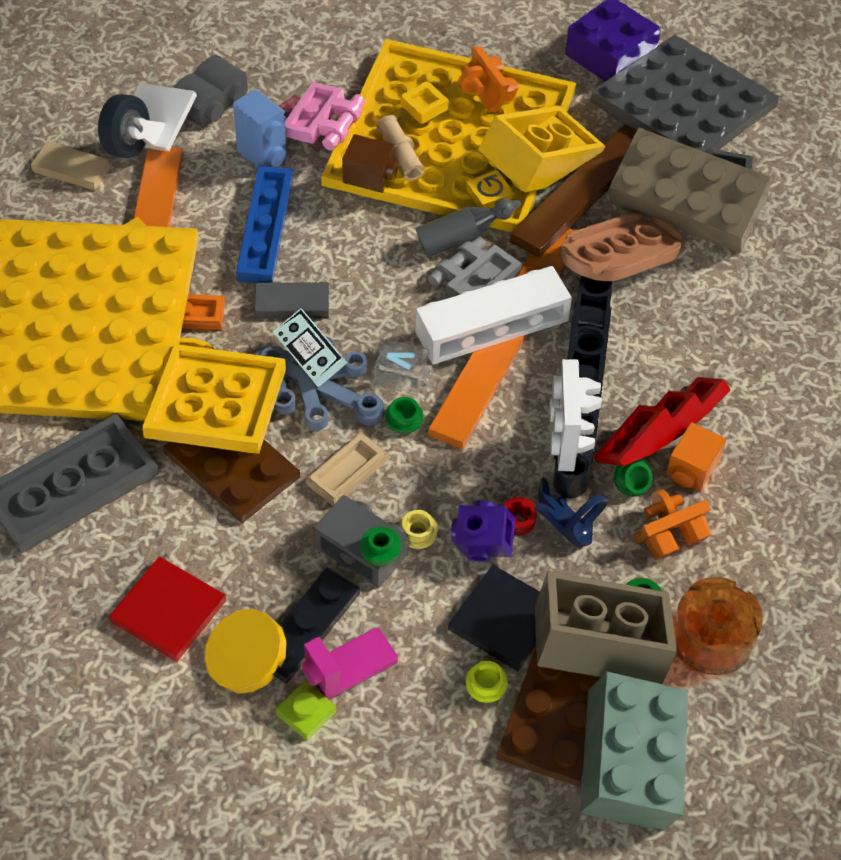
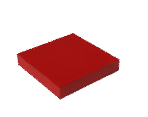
(167, 608)

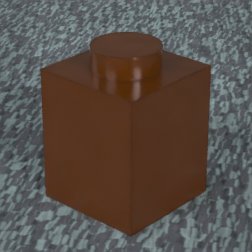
(369, 163)

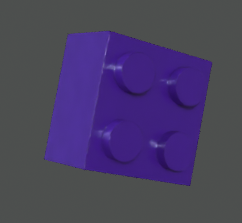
(610, 38)

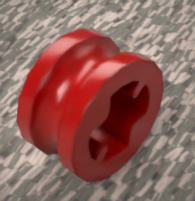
(526, 509)

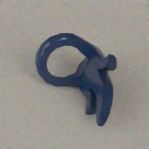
(570, 524)

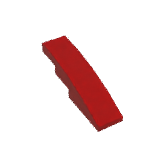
(658, 425)

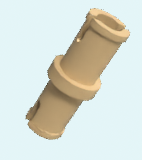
(403, 147)

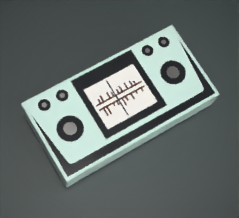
(310, 347)

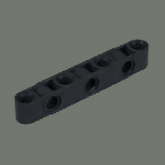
(589, 347)

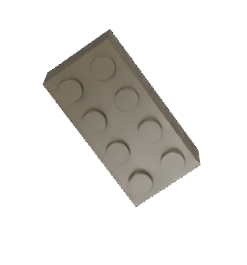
(690, 189)

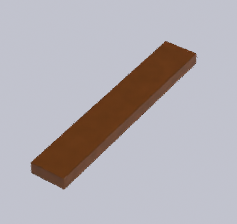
(572, 197)

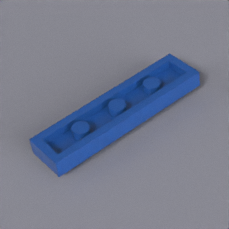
(265, 225)

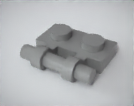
(483, 268)

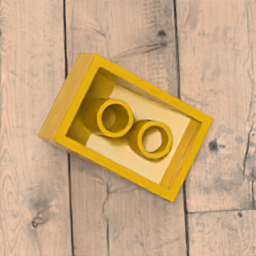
(538, 146)

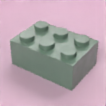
(634, 752)

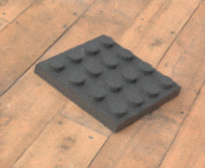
(685, 96)

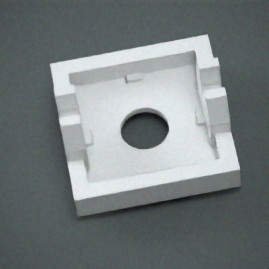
(565, 410)

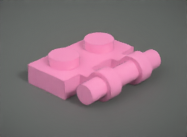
(314, 114)

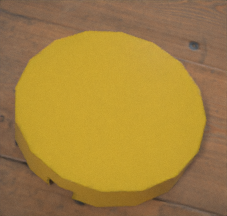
(245, 651)

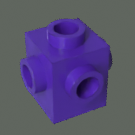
(483, 531)

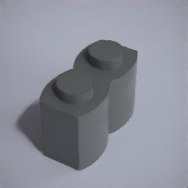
(217, 88)

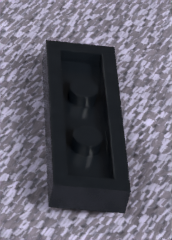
(314, 617)

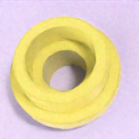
(421, 520)

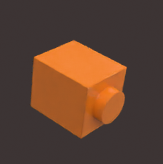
(695, 457)

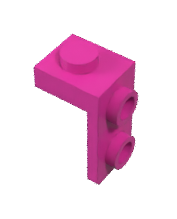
(348, 663)

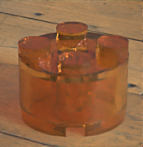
(716, 626)

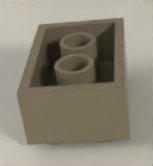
(603, 628)

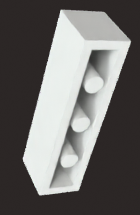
(492, 314)

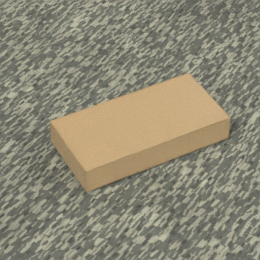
(70, 165)
(347, 468)

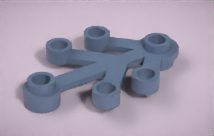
(309, 390)

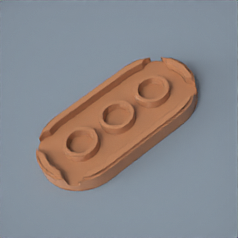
(621, 247)

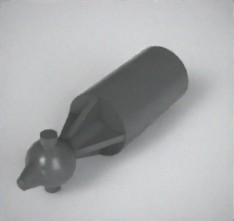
(462, 226)

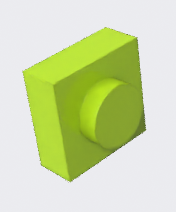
(306, 710)

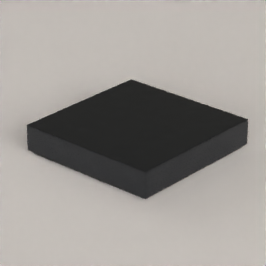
(499, 618)

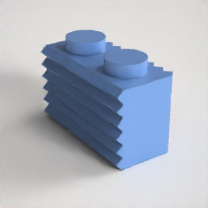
(260, 130)

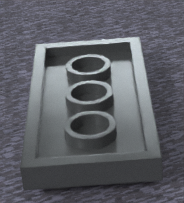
(72, 482)

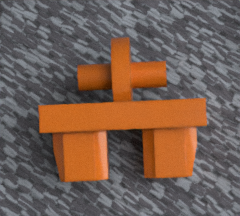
(485, 78)
(689, 520)

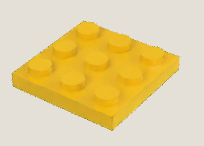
(215, 398)

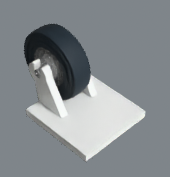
(143, 119)

